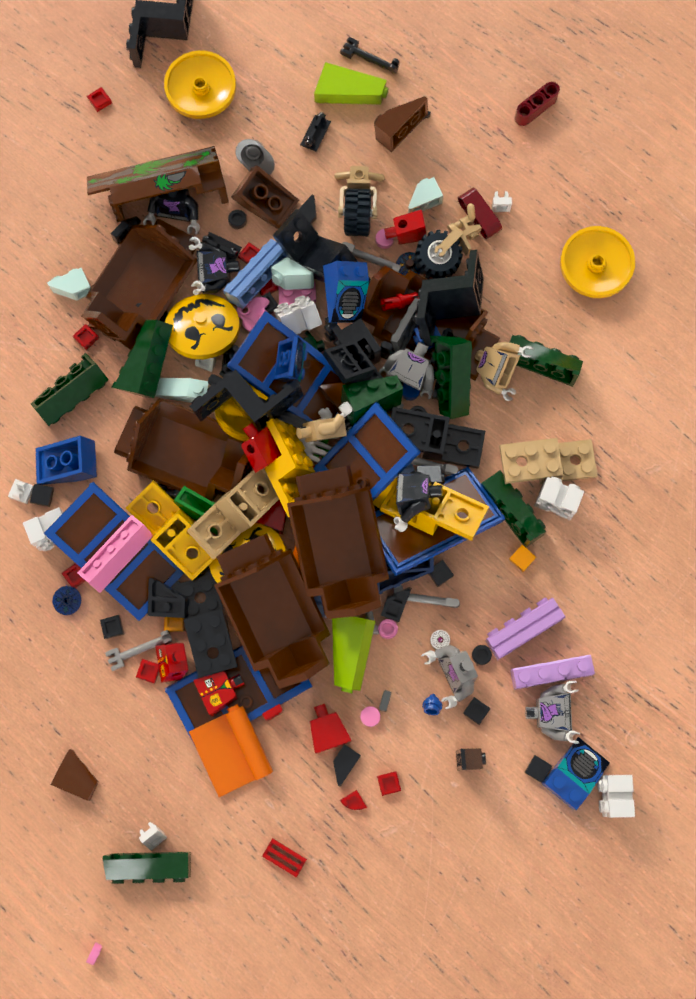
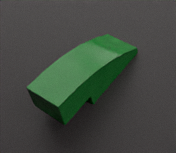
(193, 504)

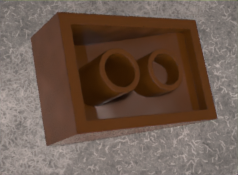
(399, 122)
(265, 197)

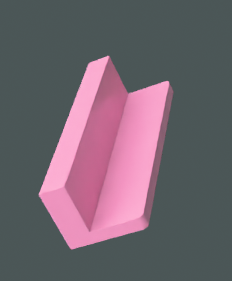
(115, 553)

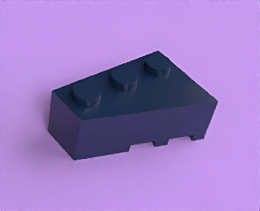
(411, 574)

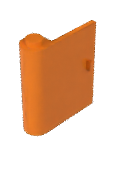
(231, 751)

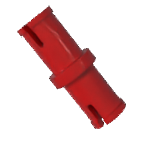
(398, 301)

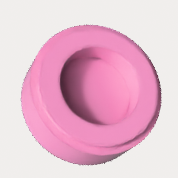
(381, 240)
(388, 629)
(370, 716)
(94, 954)

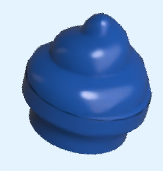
(432, 705)

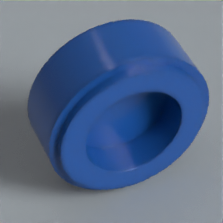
(409, 392)

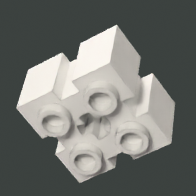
(298, 315)
(559, 498)
(37, 526)
(616, 796)

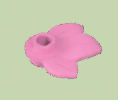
(255, 310)

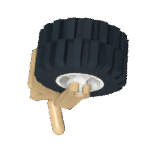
(358, 200)
(440, 253)

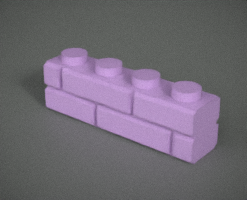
(525, 628)
(552, 672)

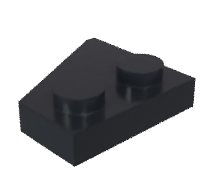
(165, 601)

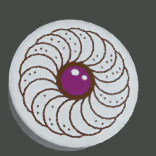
(439, 639)

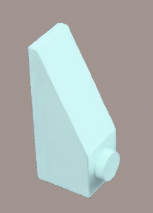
(181, 389)

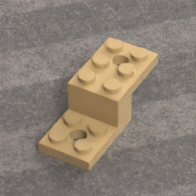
(548, 459)
(234, 513)

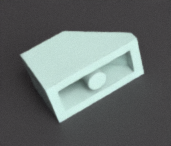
(425, 195)
(292, 275)

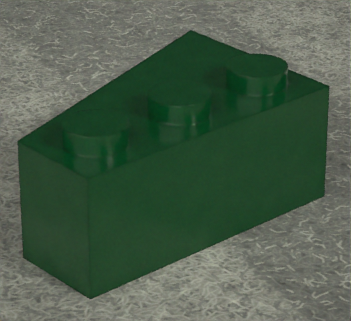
(364, 394)

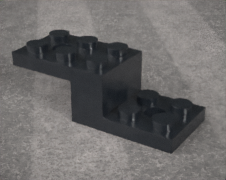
(440, 439)
(207, 627)

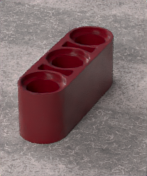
(540, 96)
(483, 214)

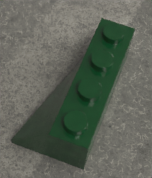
(145, 360)
(548, 361)
(453, 375)
(69, 390)
(516, 513)
(147, 866)

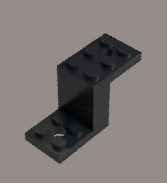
(157, 21)
(310, 248)
(450, 298)
(237, 389)

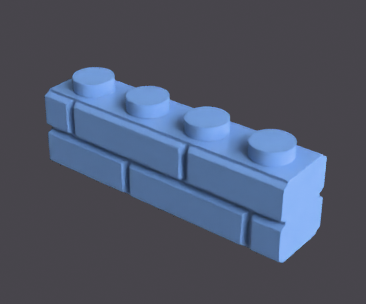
(254, 275)

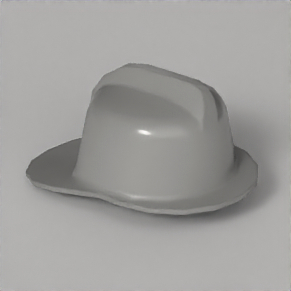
(253, 153)

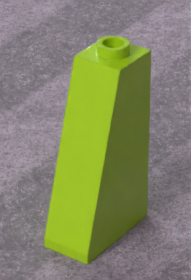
(348, 86)
(350, 651)

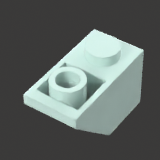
(71, 285)

